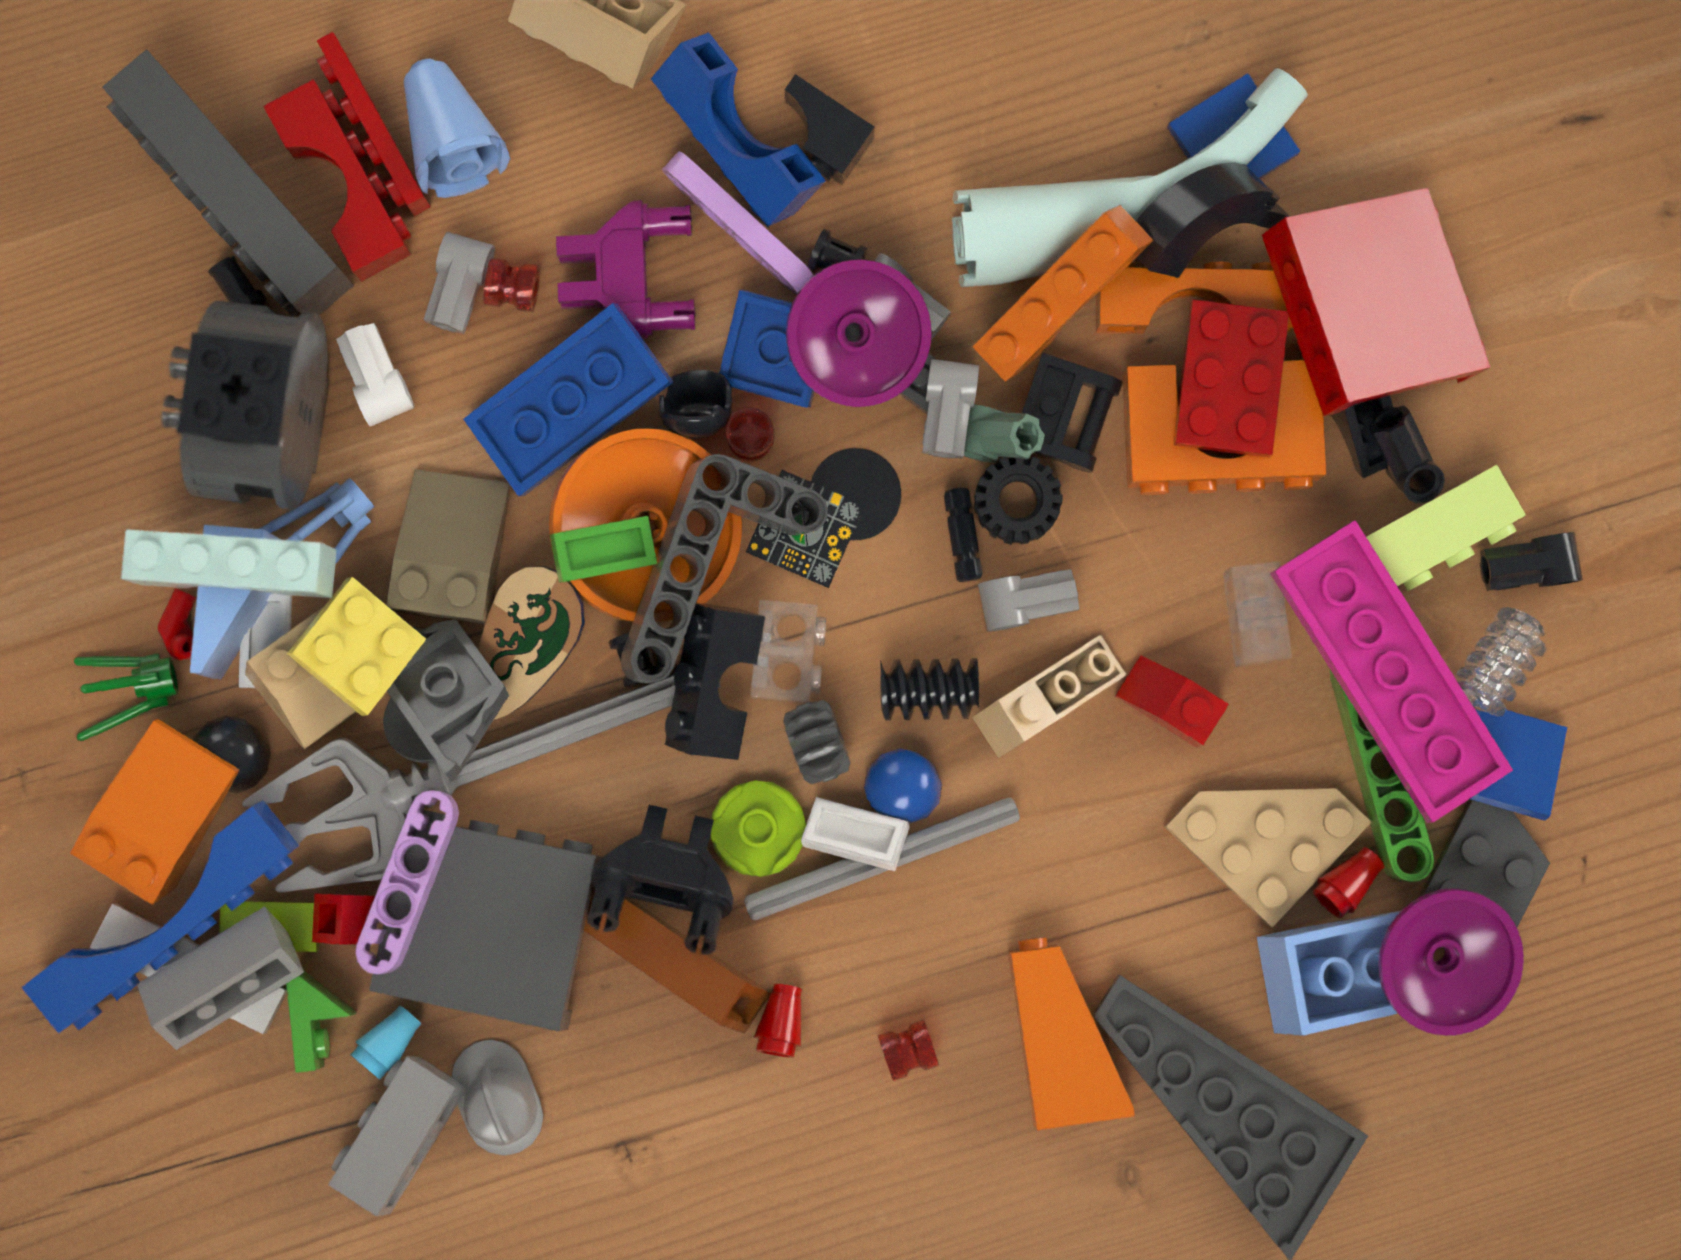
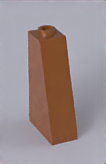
(696, 978)

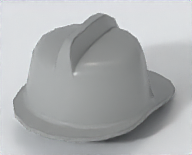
(500, 1097)

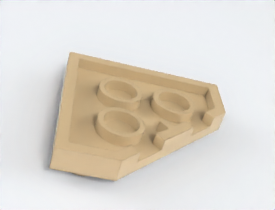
(1268, 841)

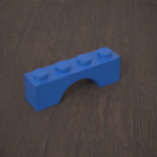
(700, 88)

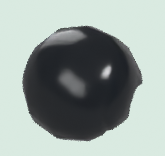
(696, 404)
(239, 745)

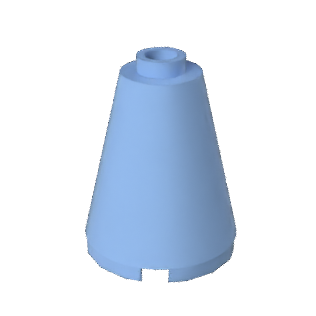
(449, 133)

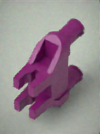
(621, 267)

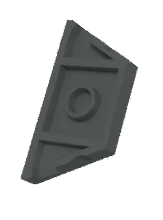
(448, 695)
(1491, 857)

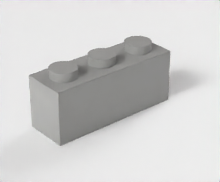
(219, 978)
(396, 1135)

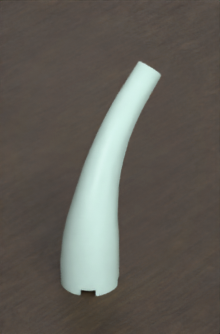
(1027, 228)

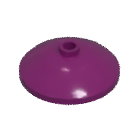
(891, 337)
(1471, 979)

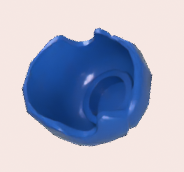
(903, 785)

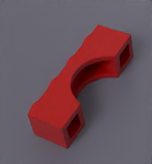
(310, 129)

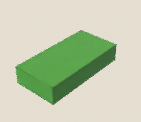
(603, 549)

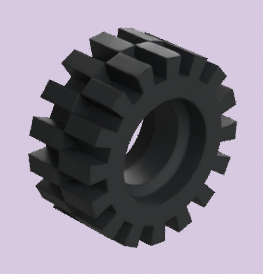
(1007, 527)

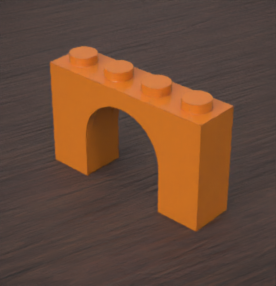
(1157, 464)

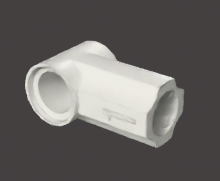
(378, 386)

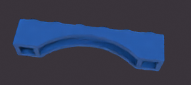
(84, 977)

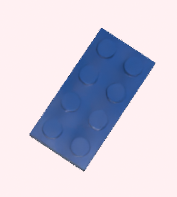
(568, 400)

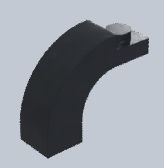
(1199, 209)

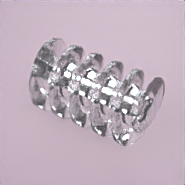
(1500, 660)

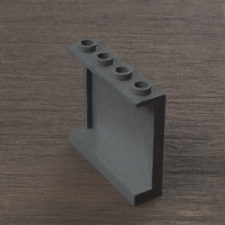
(495, 927)

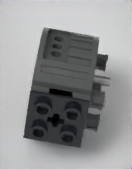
(250, 404)

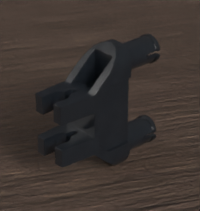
(664, 875)

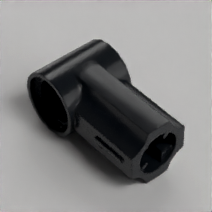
(1406, 454)
(1543, 561)

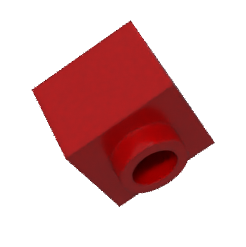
(340, 917)

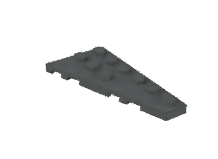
(1254, 1128)

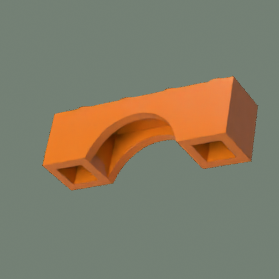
(1062, 291)
(1137, 293)

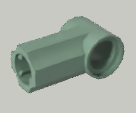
(1001, 435)

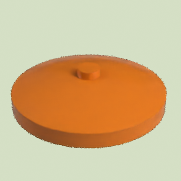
(633, 478)

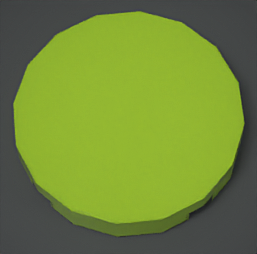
(757, 828)

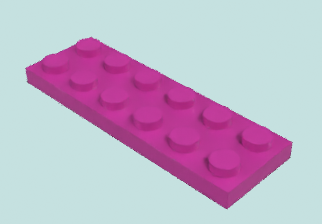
(1391, 672)

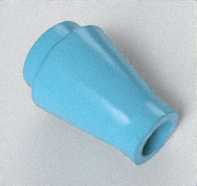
(386, 1042)

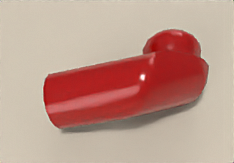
(174, 626)

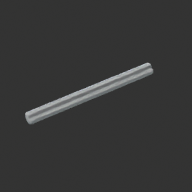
(849, 871)

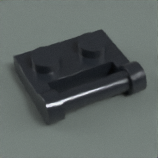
(1053, 402)

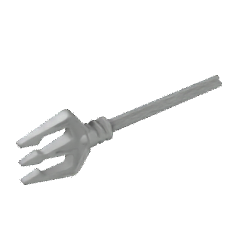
(385, 796)

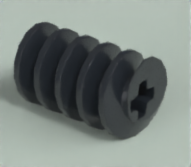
(929, 688)

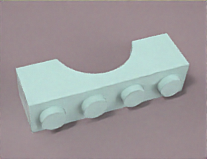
(229, 562)

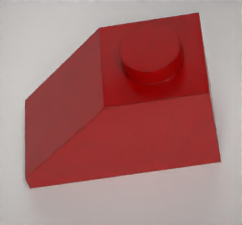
(1172, 701)

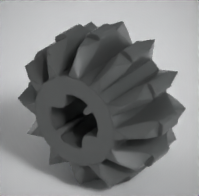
(816, 742)

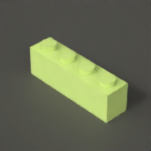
(1447, 528)

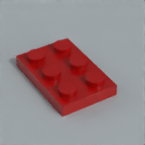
(1231, 378)

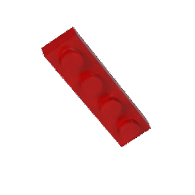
(361, 109)

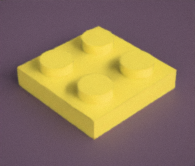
(356, 646)

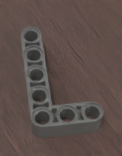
(698, 551)

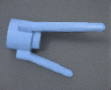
(342, 502)

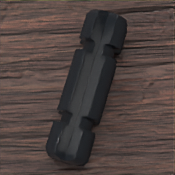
(963, 534)

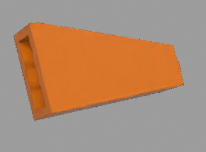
(1063, 1052)

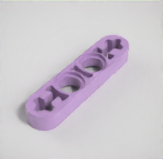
(737, 222)
(415, 885)

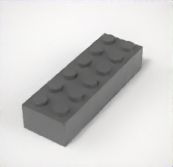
(218, 178)

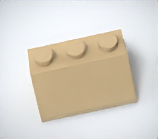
(608, 35)

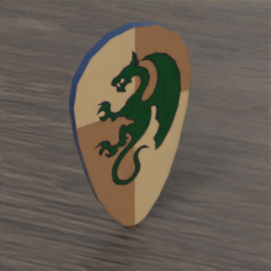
(531, 632)

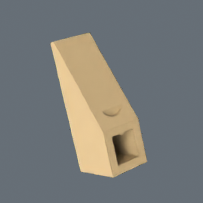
(1049, 696)

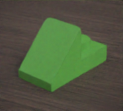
(308, 1004)

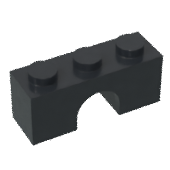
(712, 643)

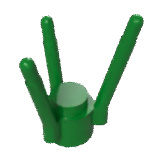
(153, 679)

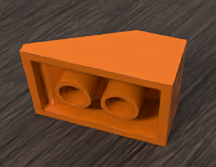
(155, 813)

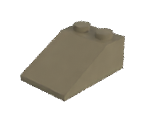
(449, 547)

